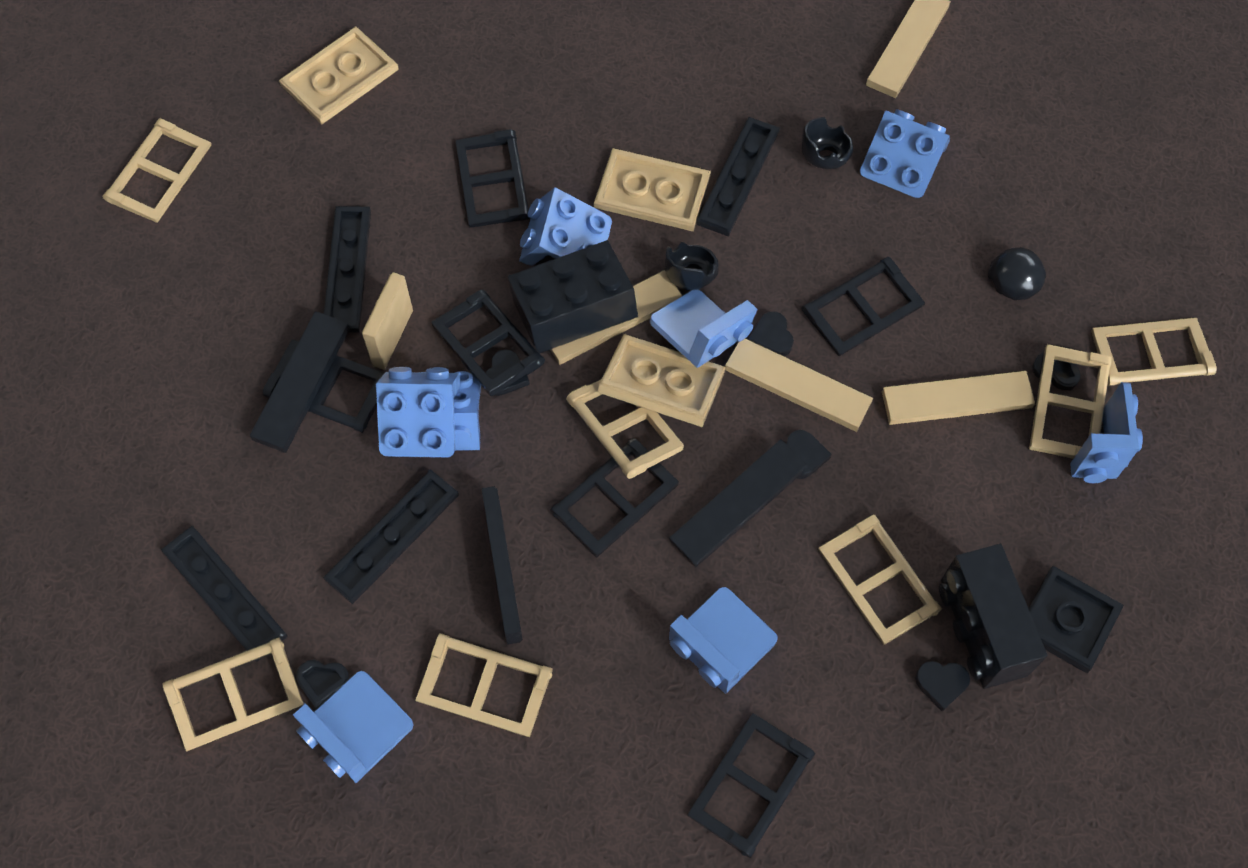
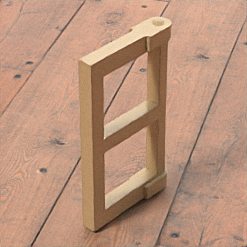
(138, 160)
(1095, 360)
(1205, 366)
(603, 433)
(900, 565)
(493, 658)
(224, 667)

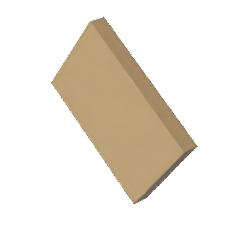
(338, 75)
(652, 189)
(661, 380)

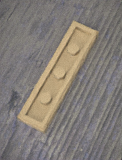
(907, 46)
(650, 297)
(799, 384)
(958, 397)

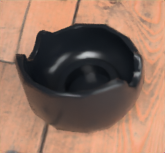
(819, 137)
(687, 257)
(1017, 273)

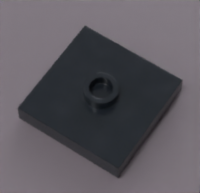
(1073, 618)

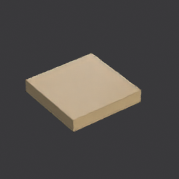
(387, 320)

